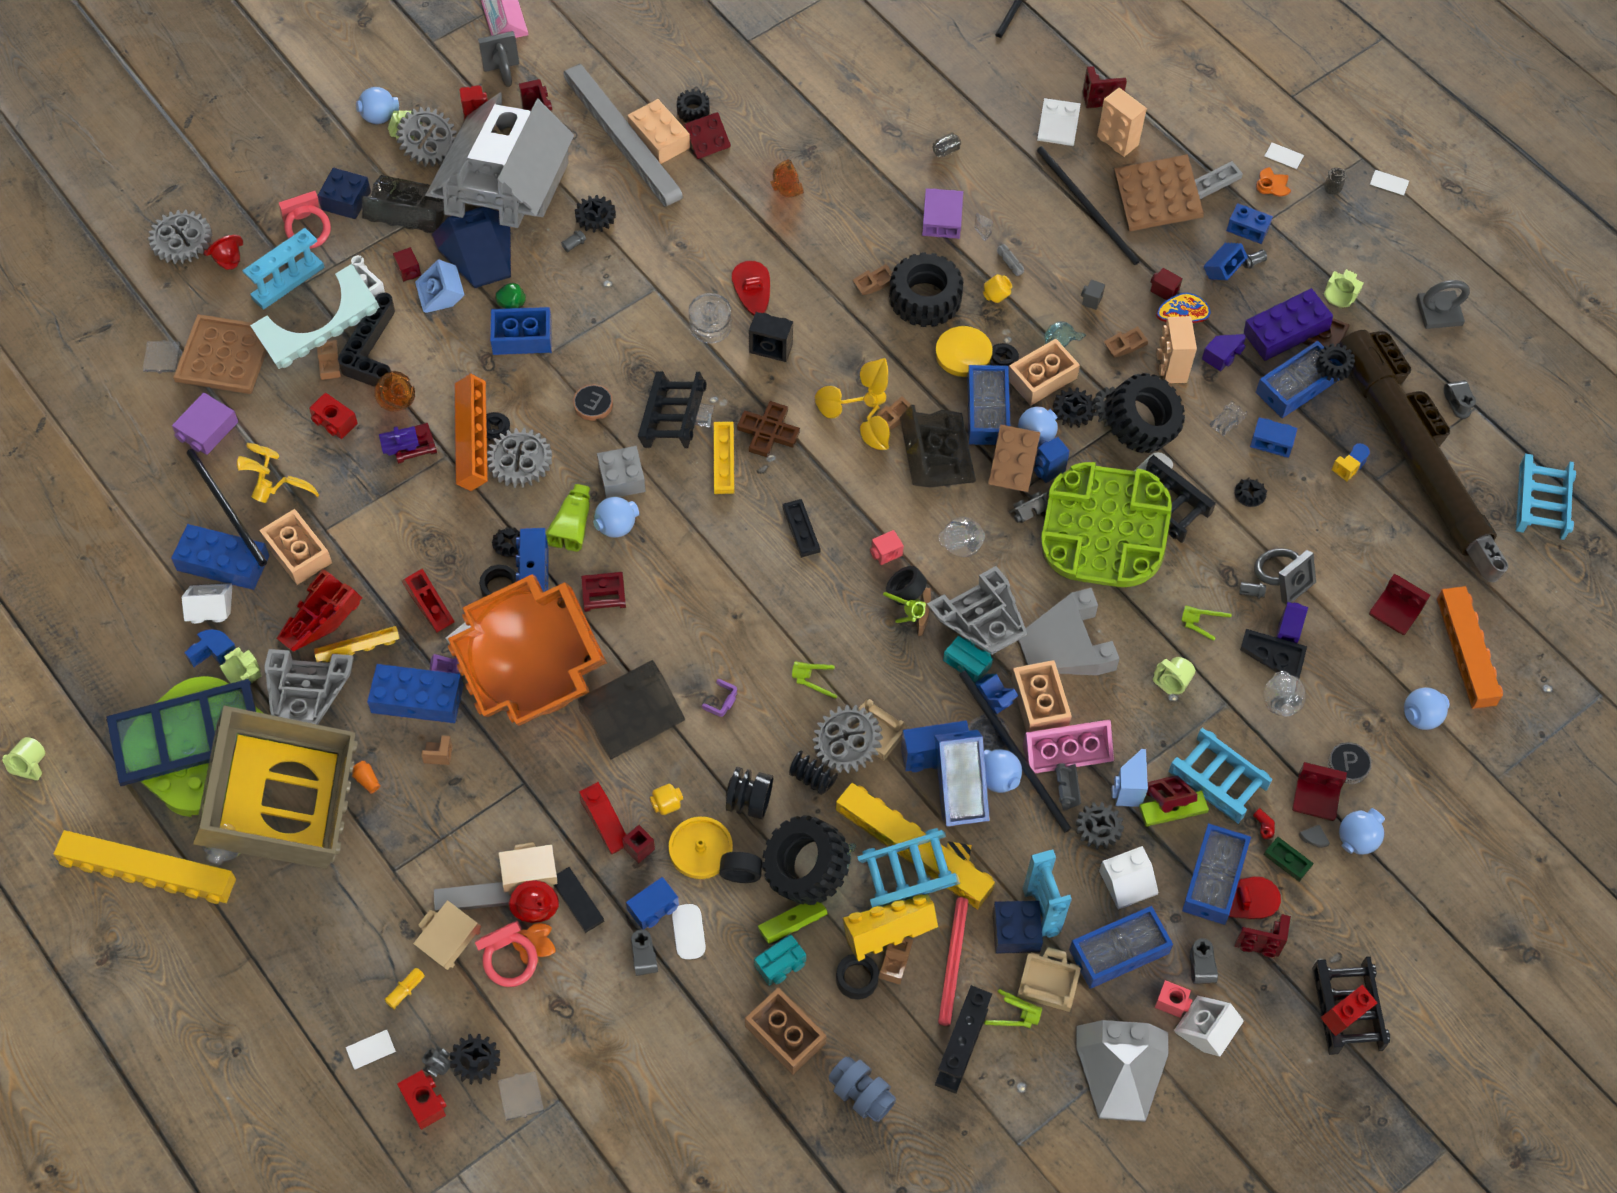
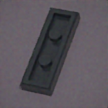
(801, 528)
(578, 900)

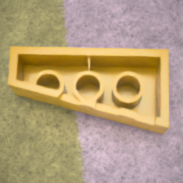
(889, 924)

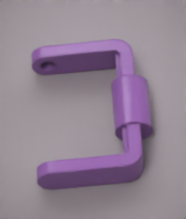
(728, 702)

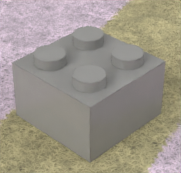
(621, 472)

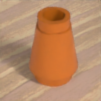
(365, 776)

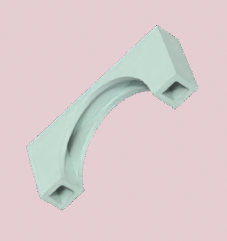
(287, 346)

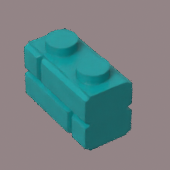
(965, 656)
(780, 960)

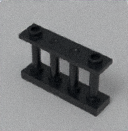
(658, 399)
(1186, 493)
(1328, 996)
(963, 1039)

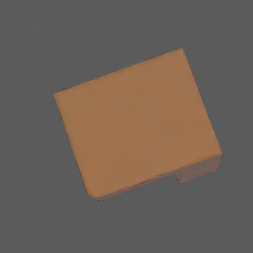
(438, 752)

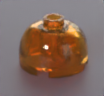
(786, 179)
(394, 391)

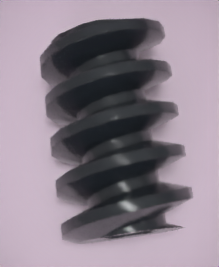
(811, 774)

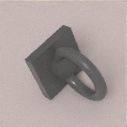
(499, 53)
(1443, 307)
(1294, 578)

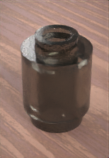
(946, 145)
(1335, 181)

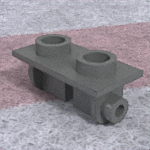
(1023, 510)
(1068, 786)

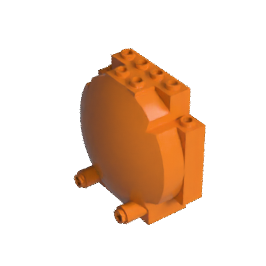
(526, 650)

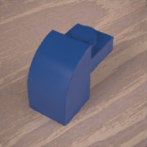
(211, 643)
(995, 693)

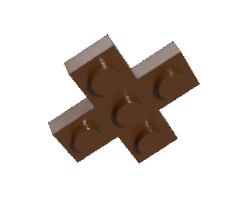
(768, 429)

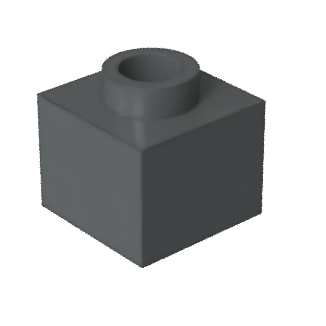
(1093, 294)

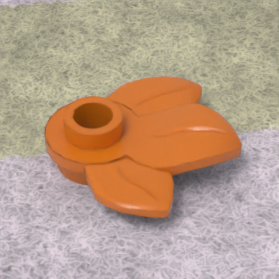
(1272, 183)
(538, 936)

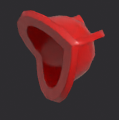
(226, 251)
(533, 901)

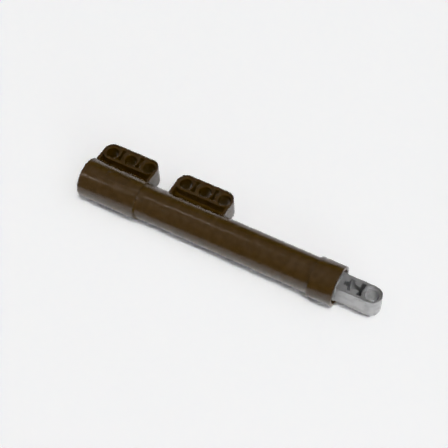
(1418, 434)

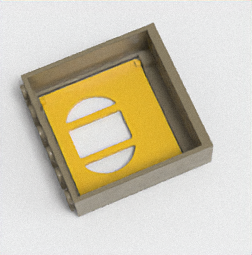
(247, 781)

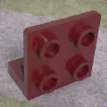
(1097, 90)
(530, 92)
(707, 135)
(1399, 604)
(1318, 791)
(1267, 943)

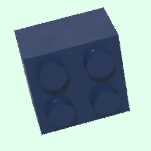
(343, 193)
(1017, 927)

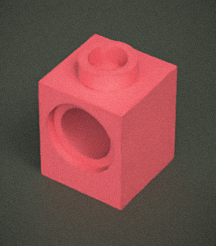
(886, 547)
(1165, 1004)

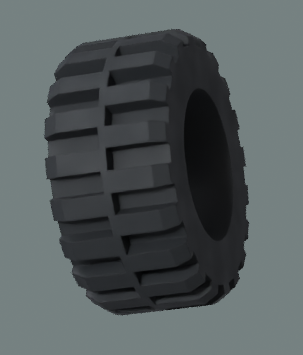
(929, 270)
(1162, 403)
(782, 853)

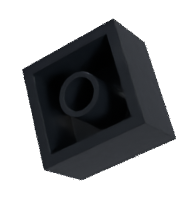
(770, 336)

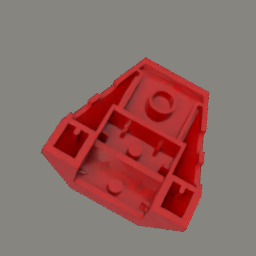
(320, 613)

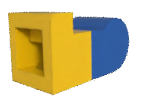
(1349, 466)

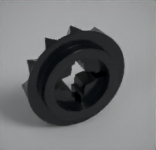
(999, 350)
(497, 419)
(1243, 495)
(502, 548)

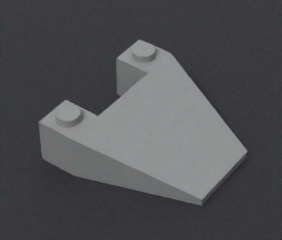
(1063, 638)

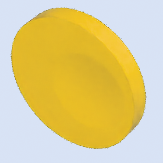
(962, 347)
(698, 847)

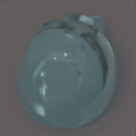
(1063, 333)

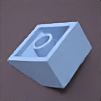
(439, 287)
(1131, 783)

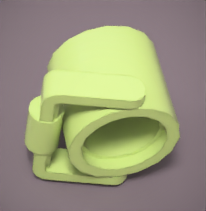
(1176, 675)
(24, 759)

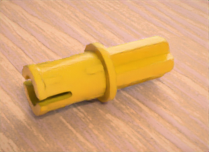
(404, 988)

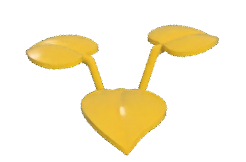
(872, 375)
(264, 487)

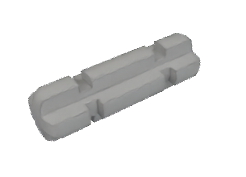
(1010, 260)

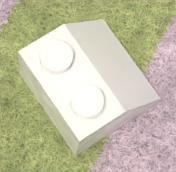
(1058, 122)
(207, 603)
(1129, 877)
(1209, 1025)

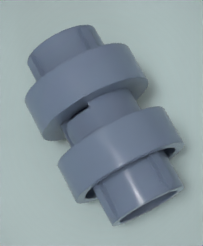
(870, 1095)

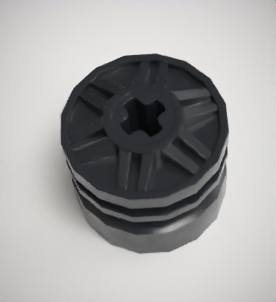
(749, 793)

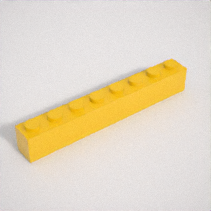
(891, 829)
(145, 867)

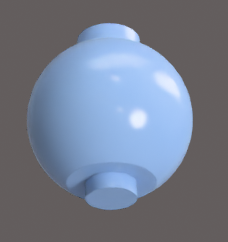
(376, 105)
(1040, 420)
(615, 516)
(1426, 708)
(1002, 770)
(1362, 831)

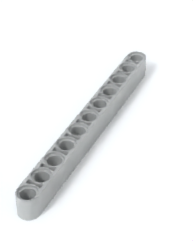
(623, 135)

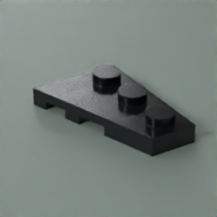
(1274, 652)

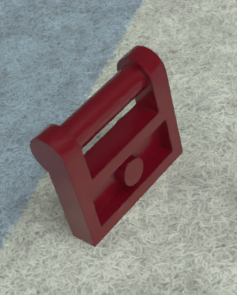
(424, 437)
(603, 585)
(1177, 790)

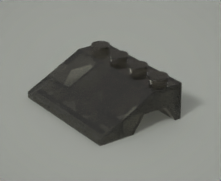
(403, 204)
(937, 448)
(631, 709)

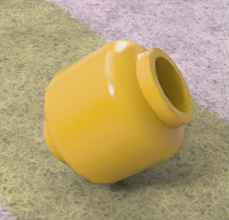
(997, 288)
(666, 799)

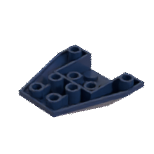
(476, 246)

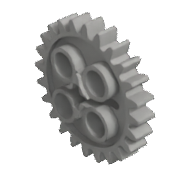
(411, 126)
(171, 245)
(501, 455)
(843, 722)

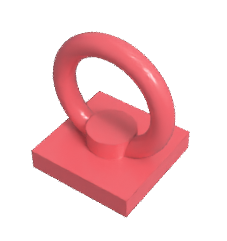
(300, 208)
(499, 939)

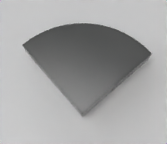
(1315, 836)

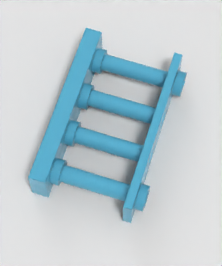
(291, 277)
(1526, 501)
(1217, 794)
(924, 884)
(1042, 886)

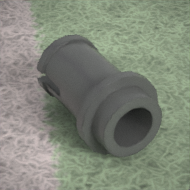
(573, 241)
(1255, 258)
(1252, 589)

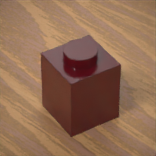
(407, 264)
(1165, 284)
(638, 844)

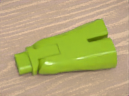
(570, 520)

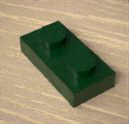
(1288, 859)

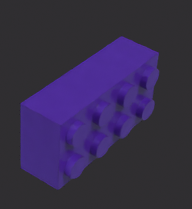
(1288, 324)

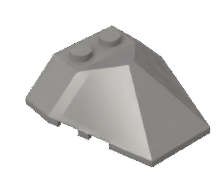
(983, 613)
(304, 688)
(1122, 1066)

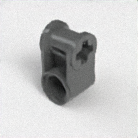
(1460, 398)
(644, 956)
(1203, 966)

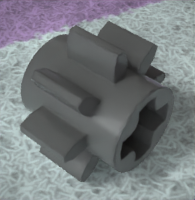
(436, 1061)

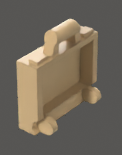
(890, 726)
(527, 864)
(446, 934)
(1049, 980)

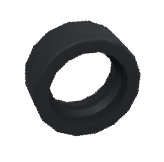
(494, 572)
(908, 575)
(740, 867)
(855, 993)

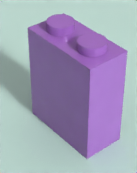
(942, 213)
(204, 424)

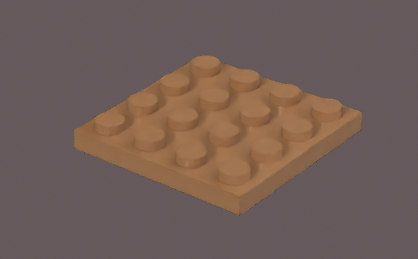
(1158, 193)
(221, 355)

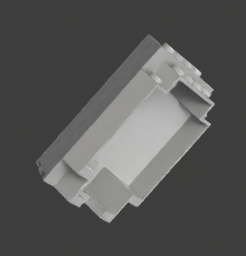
(502, 170)

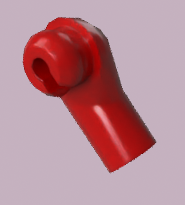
(1267, 824)

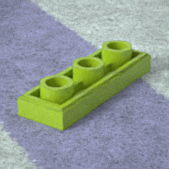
(1154, 815)
(791, 921)

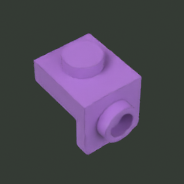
(444, 664)

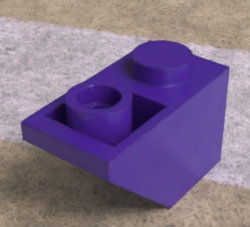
(1222, 350)
(1292, 622)

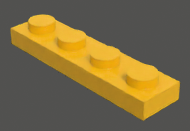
(723, 457)
(350, 646)

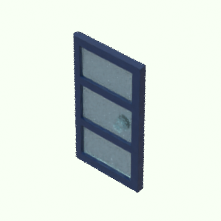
(172, 732)

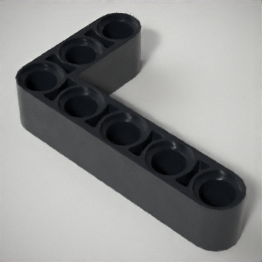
(353, 357)

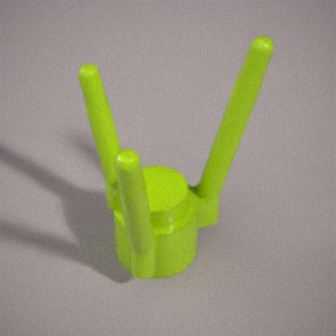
(912, 608)
(1192, 615)
(803, 670)
(1030, 1012)

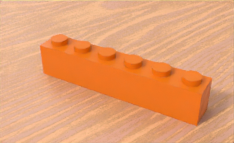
(470, 432)
(1469, 647)

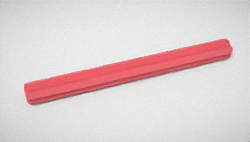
(953, 961)

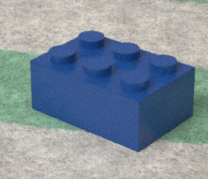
(521, 331)
(919, 744)

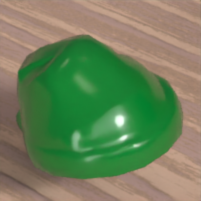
(510, 296)

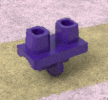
(398, 440)

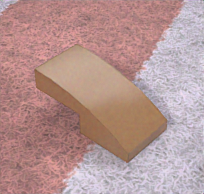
(874, 281)
(1126, 343)
(328, 360)
(893, 413)
(922, 622)
(896, 961)

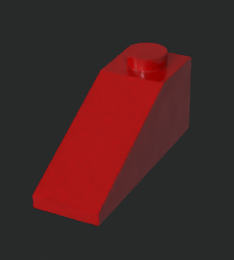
(428, 600)
(603, 816)

